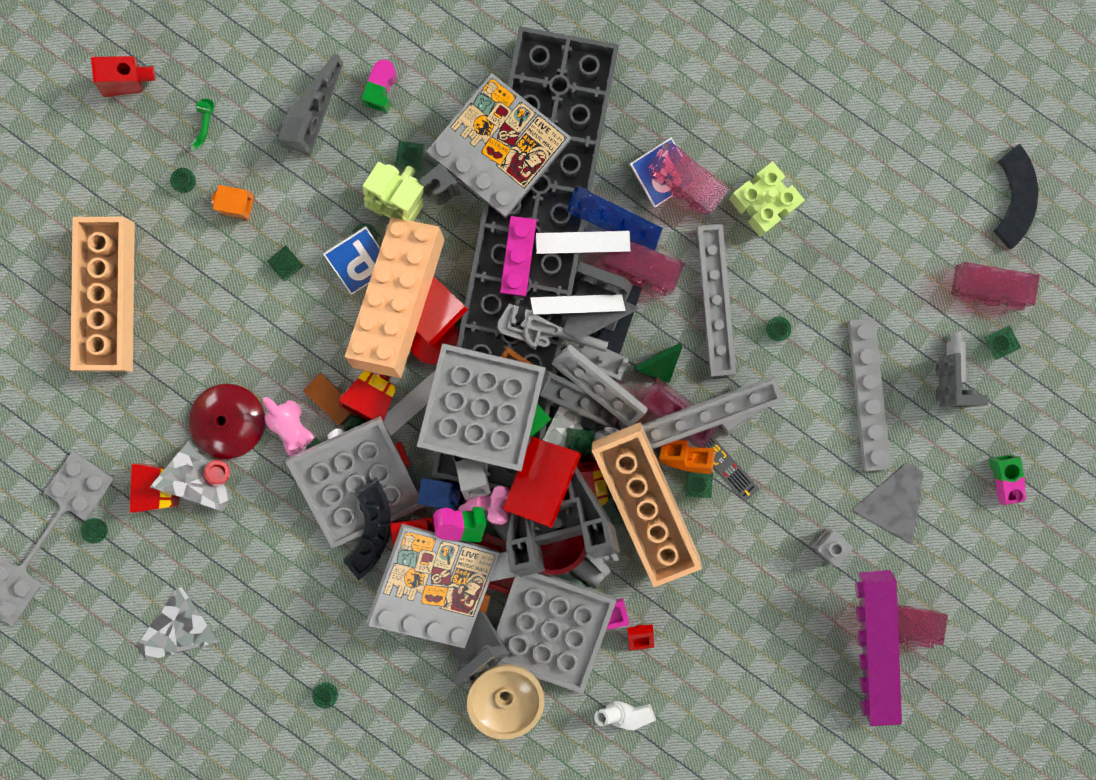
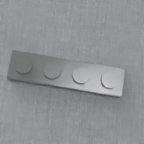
(599, 385)

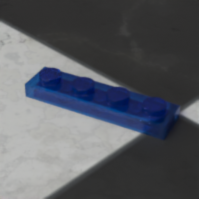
(613, 217)

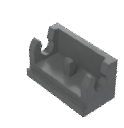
(439, 182)

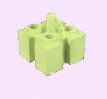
(393, 194)
(766, 199)

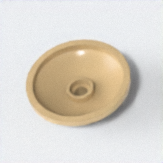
(508, 715)

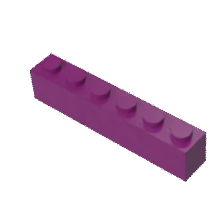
(879, 647)

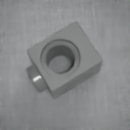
(472, 478)
(832, 547)

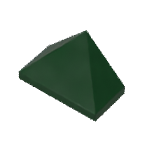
(661, 364)

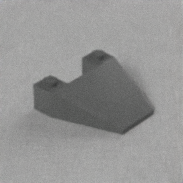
(577, 516)

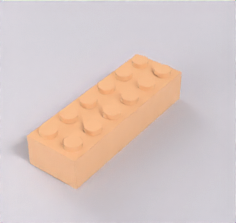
(102, 294)
(395, 297)
(646, 504)

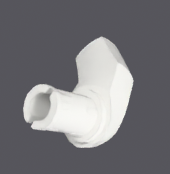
(625, 715)

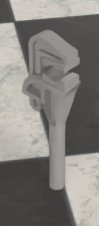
(538, 330)

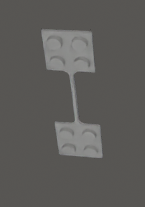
(76, 489)

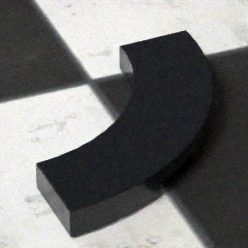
(1024, 196)
(376, 529)

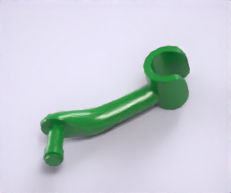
(206, 107)

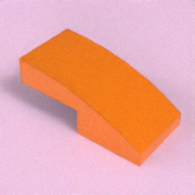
(686, 458)

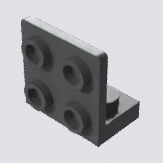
(606, 280)
(950, 391)
(481, 652)

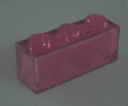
(686, 179)
(645, 267)
(995, 286)
(665, 400)
(921, 625)

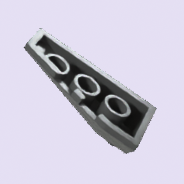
(306, 117)

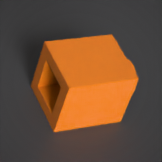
(232, 202)

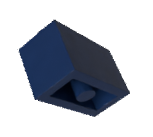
(440, 493)

